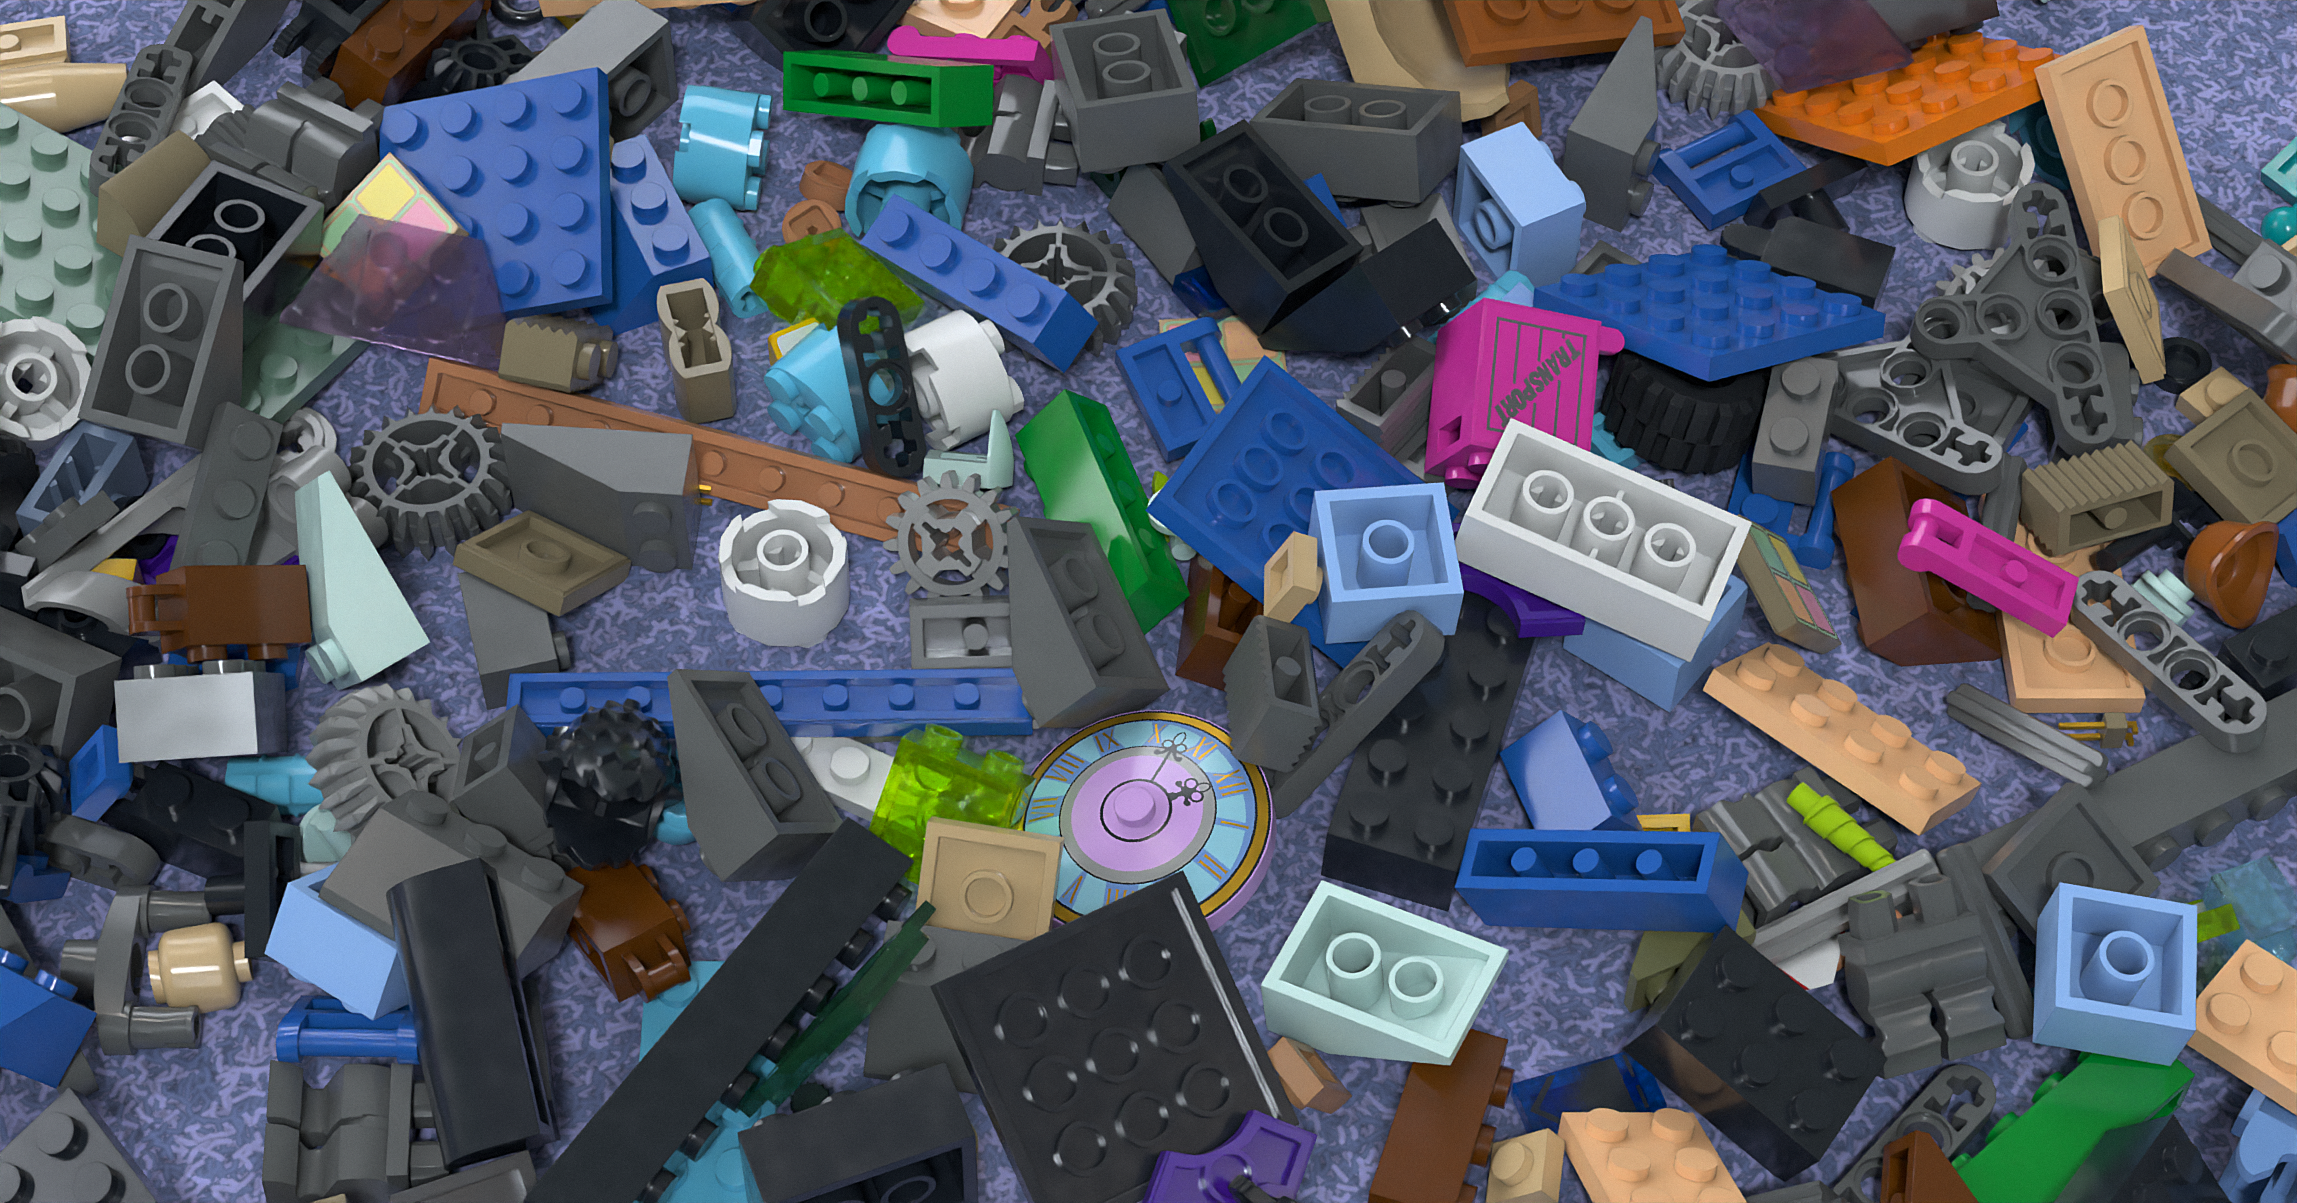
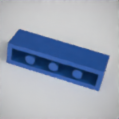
(980, 282)
(1602, 879)

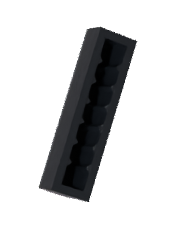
(469, 1014)

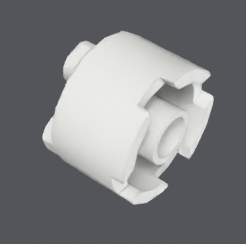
(1966, 187)
(56, 368)
(960, 378)
(785, 574)

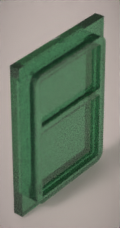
(843, 1012)

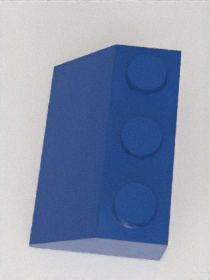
(649, 238)
(38, 1021)

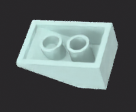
(354, 603)
(1377, 981)

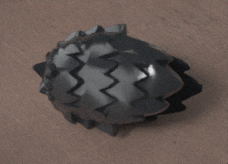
(607, 784)

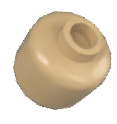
(199, 968)

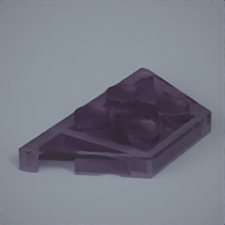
(1814, 40)
(407, 292)

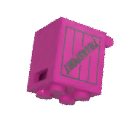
(1505, 365)

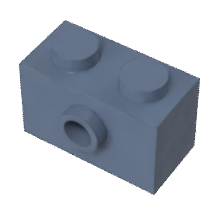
(84, 465)

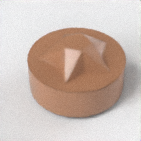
(826, 183)
(809, 218)

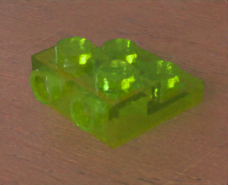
(822, 275)
(949, 782)

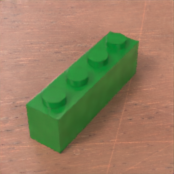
(888, 88)
(1089, 478)
(2043, 1149)

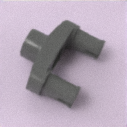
(108, 968)

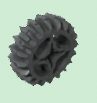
(1085, 268)
(431, 497)

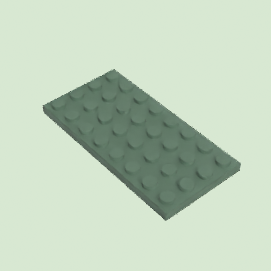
(63, 275)

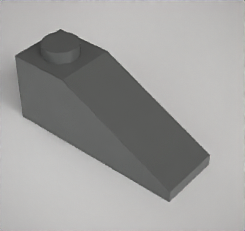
(222, 37)

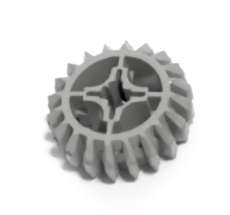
(1711, 65)
(377, 749)

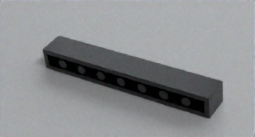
(734, 1026)

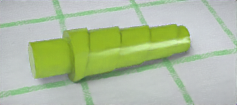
(1838, 827)

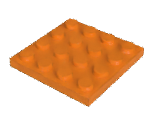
(1906, 110)

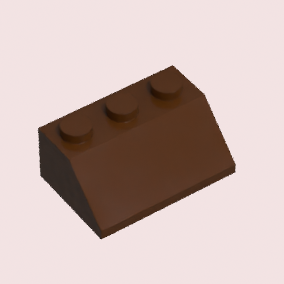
(1902, 611)

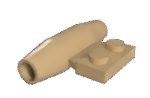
(44, 82)

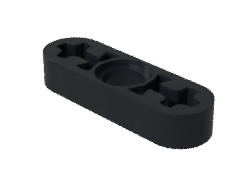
(875, 435)

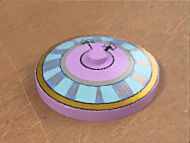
(1148, 801)

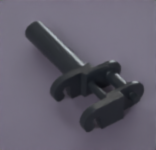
(2187, 507)

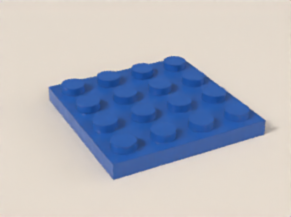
(526, 176)
(1713, 312)
(1257, 479)

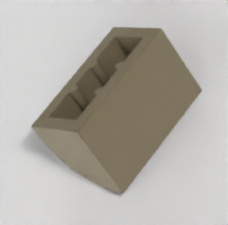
(147, 190)

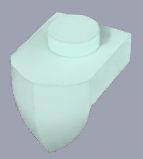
(995, 467)

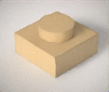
(2209, 395)
(1292, 577)
(1526, 1169)

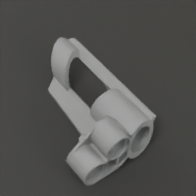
(75, 587)

